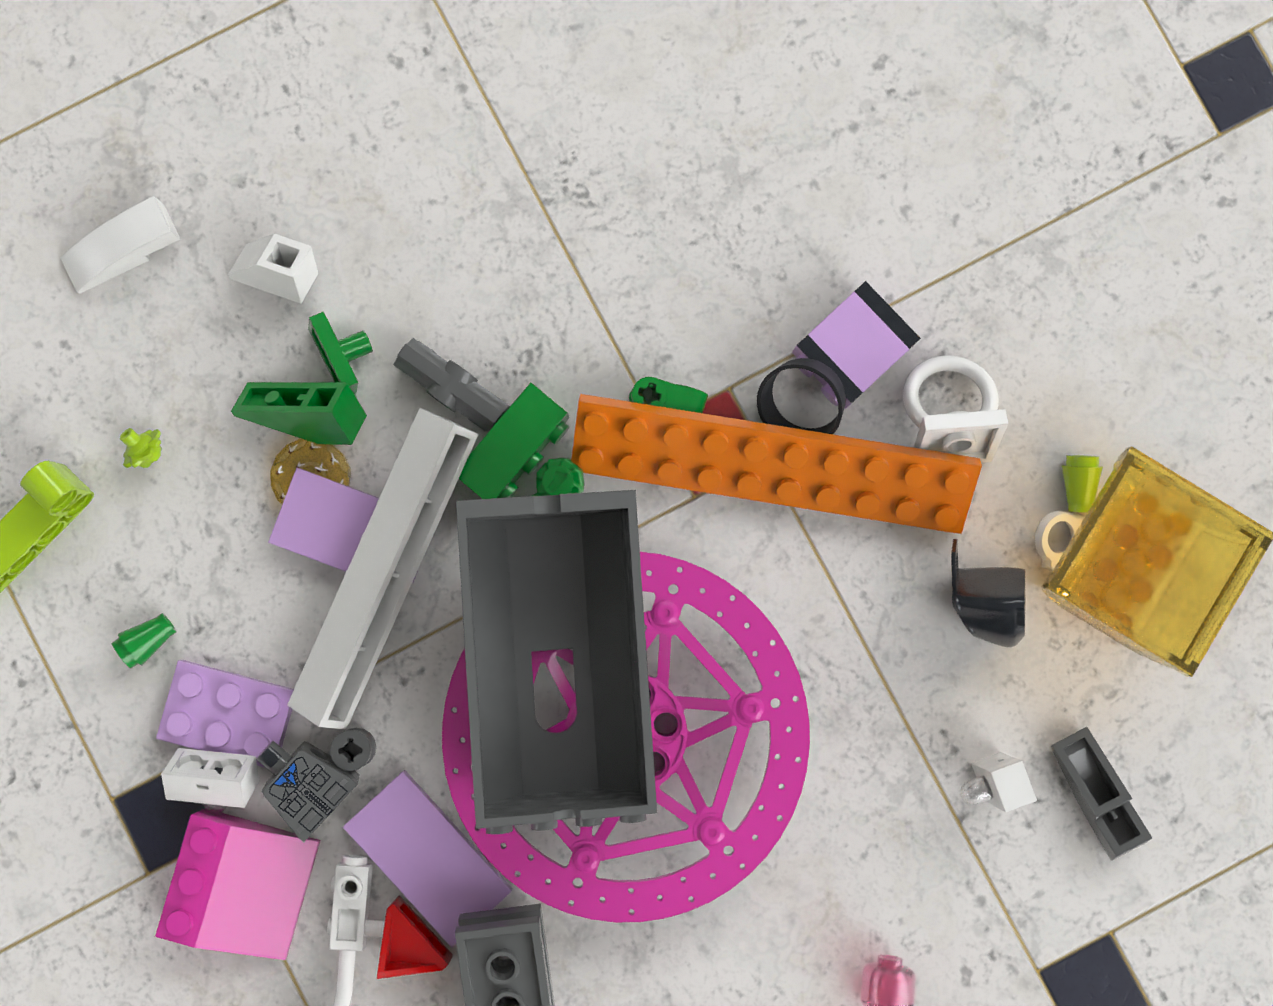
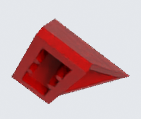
(409, 944)

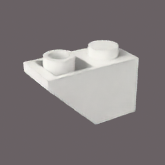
(277, 267)

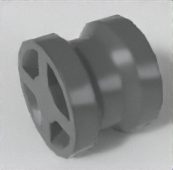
(361, 748)

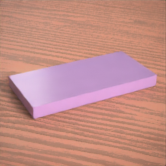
(426, 856)

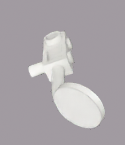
(350, 921)

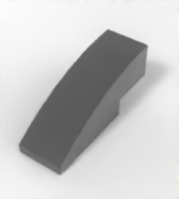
(1100, 794)

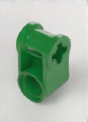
(670, 395)

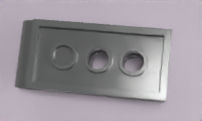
(510, 933)

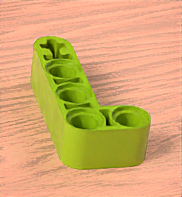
(51, 504)

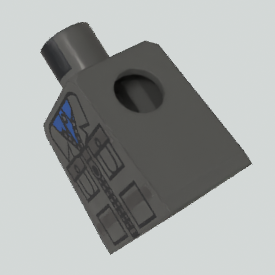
(304, 785)

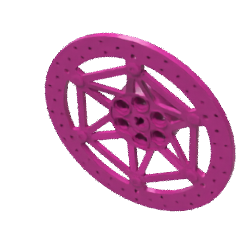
(706, 822)

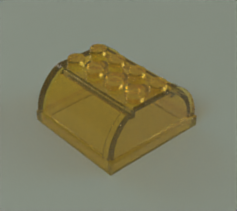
(1157, 563)

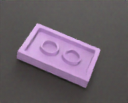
(223, 711)

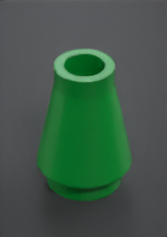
(142, 641)

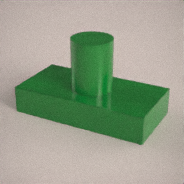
(337, 352)

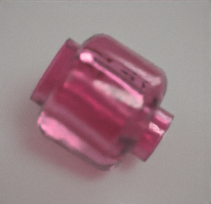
(887, 983)

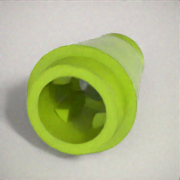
(1081, 481)

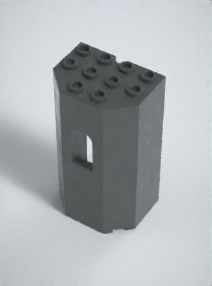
(544, 580)

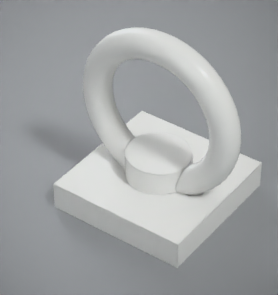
(957, 432)

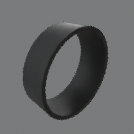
(766, 406)

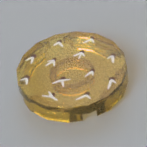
(309, 456)

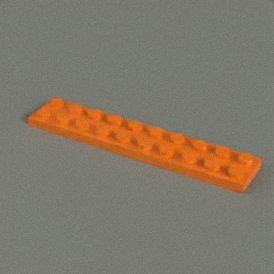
(774, 464)

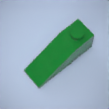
(307, 410)

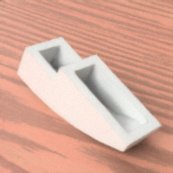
(120, 244)

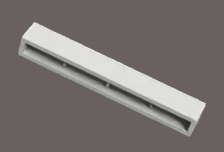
(382, 570)

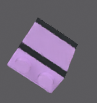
(857, 342)

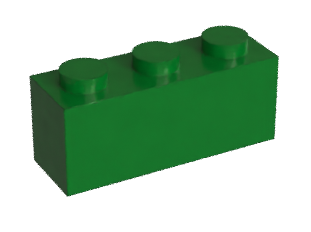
(514, 444)

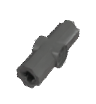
(450, 384)

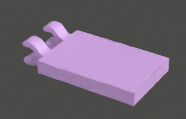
(322, 519)

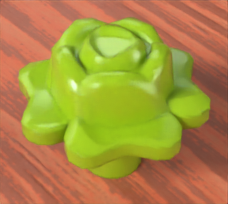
(141, 448)

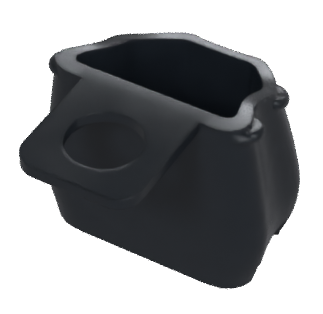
(990, 601)

